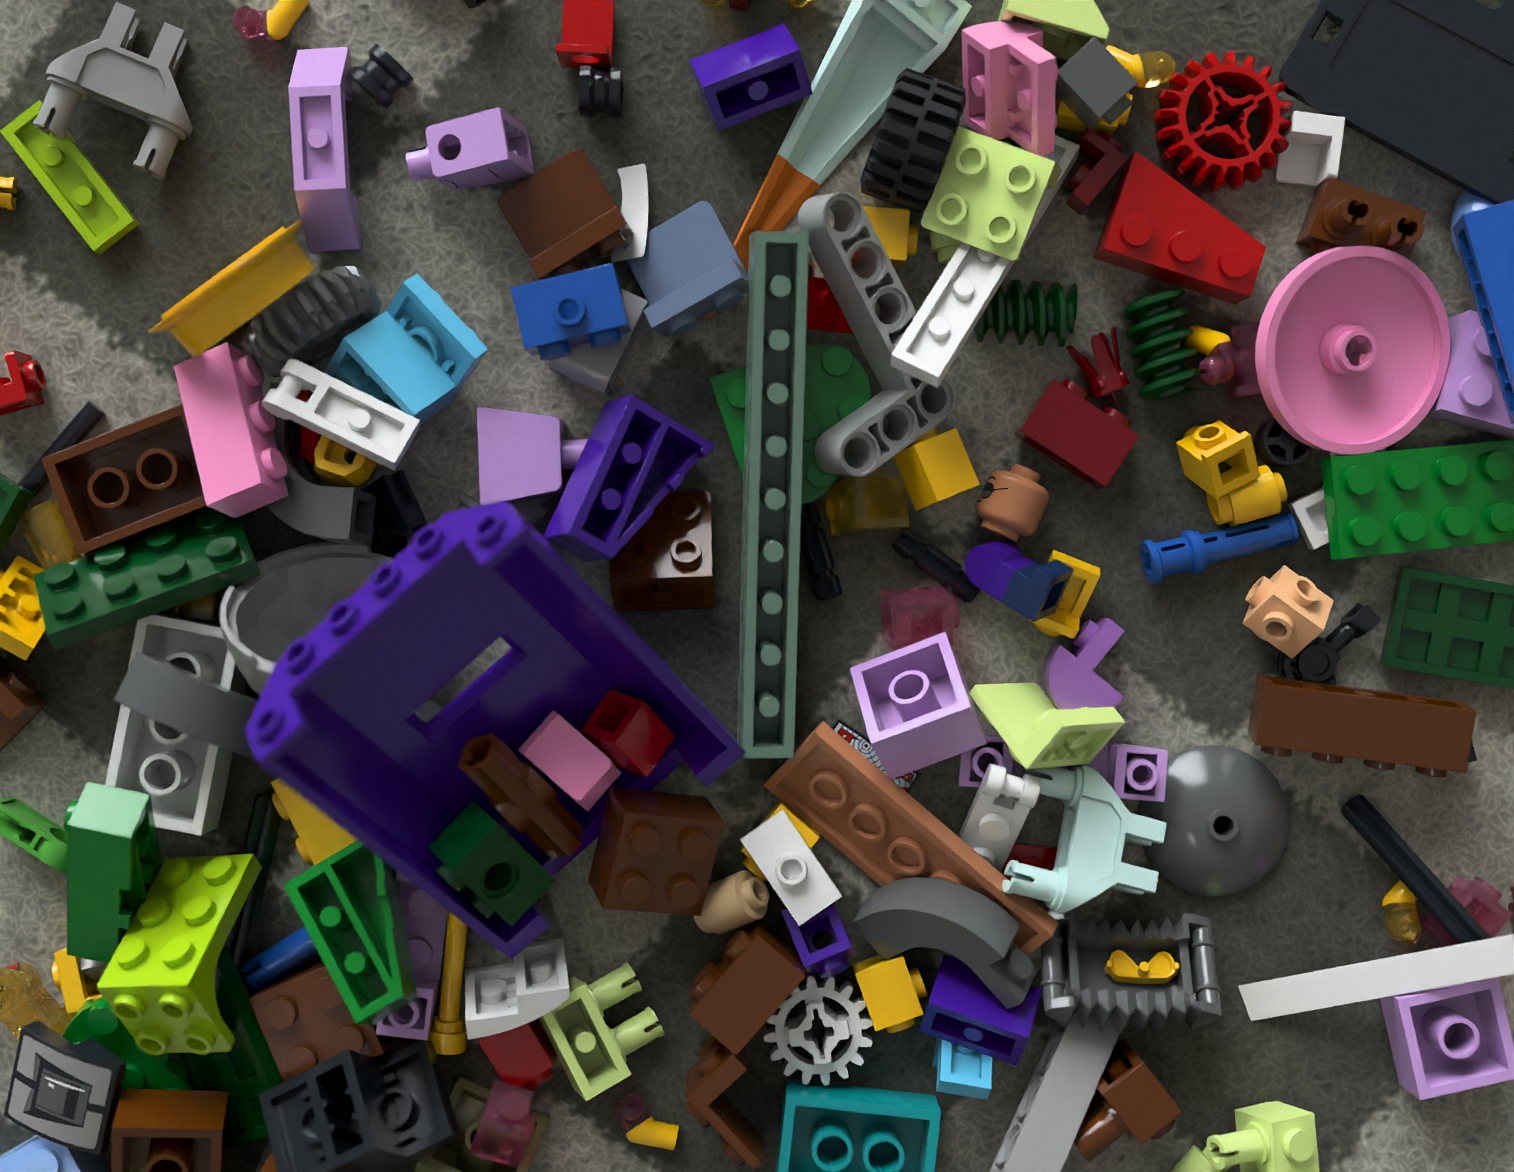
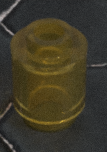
(49, 535)

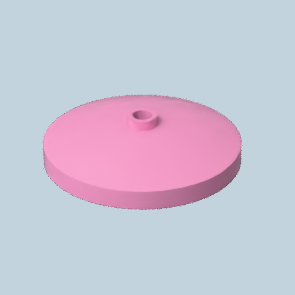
(1352, 349)

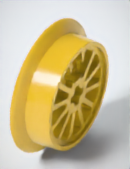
(237, 292)

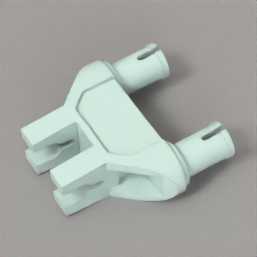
(1088, 844)

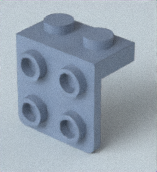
(688, 270)

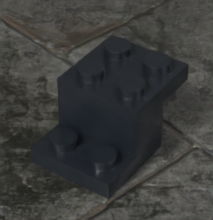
(361, 1113)

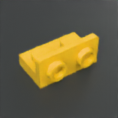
(20, 608)

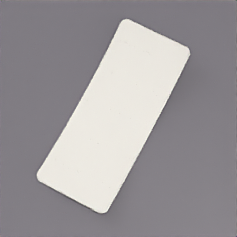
(635, 210)

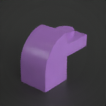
(1070, 676)

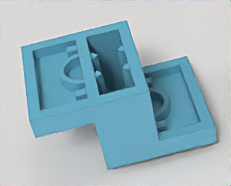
(411, 353)

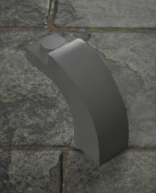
(318, 510)
(188, 703)
(952, 920)

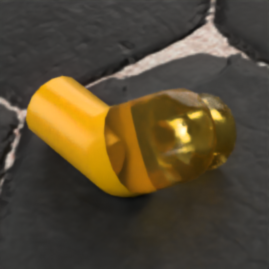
(1147, 68)
(1402, 914)

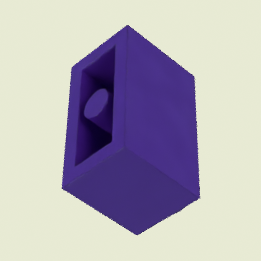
(751, 77)
(973, 1017)

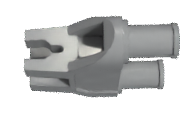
(125, 81)

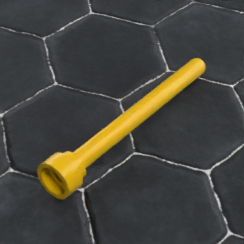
(447, 1029)

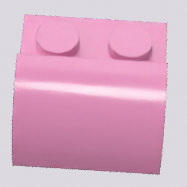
(1010, 84)

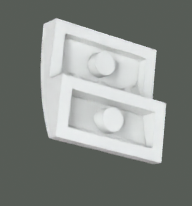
(516, 992)

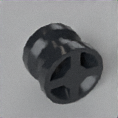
(381, 76)
(601, 91)
(1293, 450)

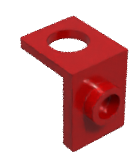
(587, 34)

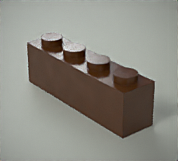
(1361, 725)

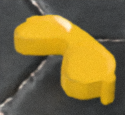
(1157, 971)

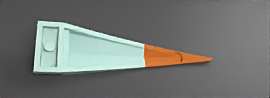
(848, 99)

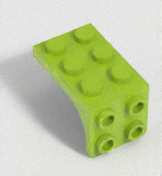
(169, 956)

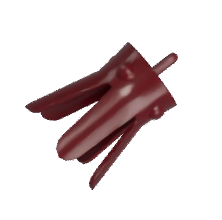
(1109, 374)

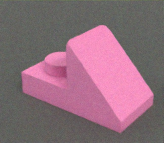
(570, 760)

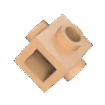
(1287, 611)

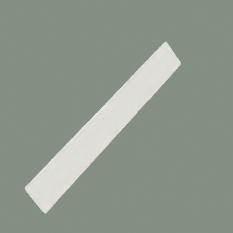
(1380, 978)

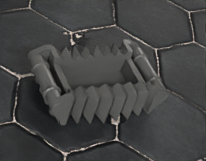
(1078, 983)

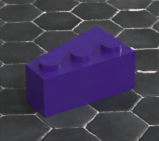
(621, 477)

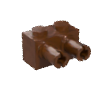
(1356, 217)
(1125, 1102)

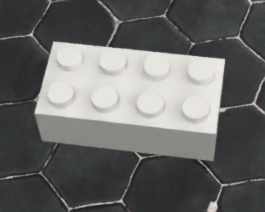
(177, 770)

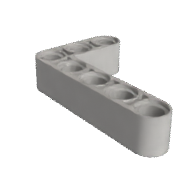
(877, 337)
(1056, 1098)

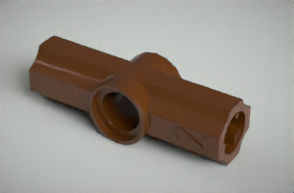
(521, 796)

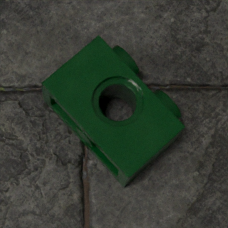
(491, 864)

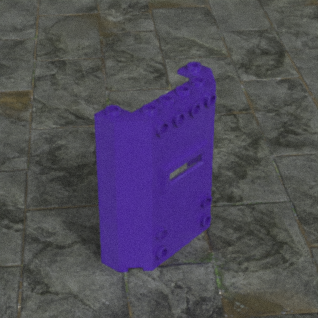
(346, 695)

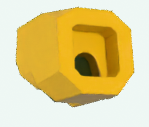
(342, 465)

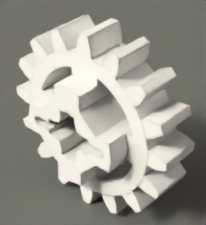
(838, 1027)

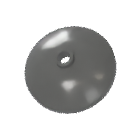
(1198, 790)

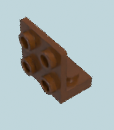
(667, 558)

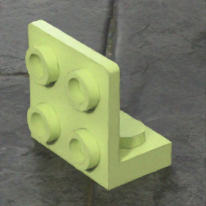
(989, 194)
(1039, 731)

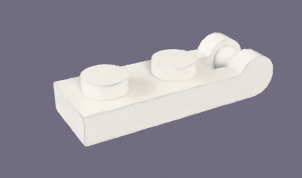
(342, 414)
(999, 813)

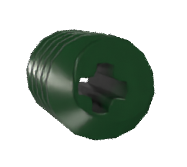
(1030, 313)
(1161, 346)

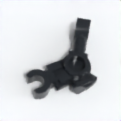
(1320, 657)

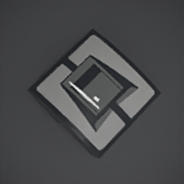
(64, 1089)

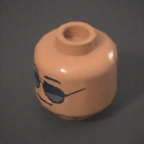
(1012, 502)

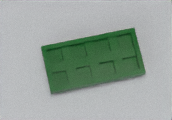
(1419, 499)

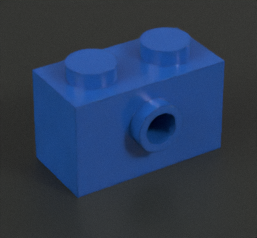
(571, 312)

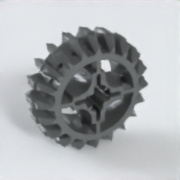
(312, 319)

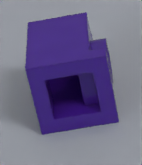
(828, 960)

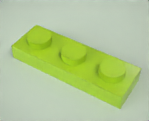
(71, 181)

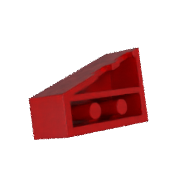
(1176, 236)

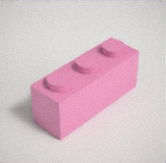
(231, 430)

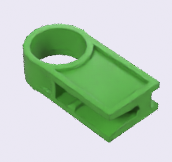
(33, 833)

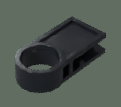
(396, 512)

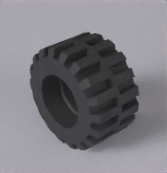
(913, 140)

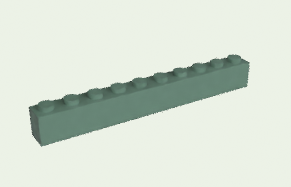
(772, 492)

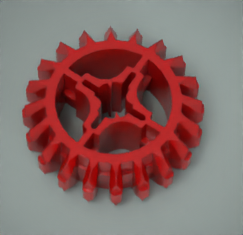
(1214, 104)

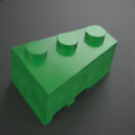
(109, 867)
(359, 930)

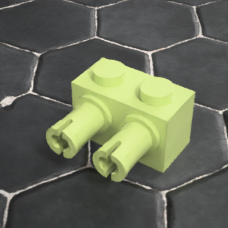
(585, 1044)
(1268, 1140)

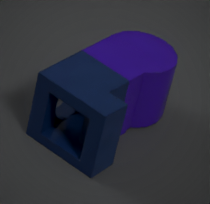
(1017, 580)

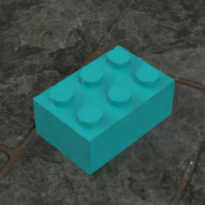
(856, 1129)

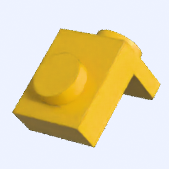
(1074, 599)
(72, 982)

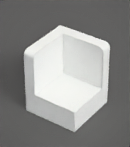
(1312, 149)

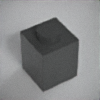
(1095, 85)

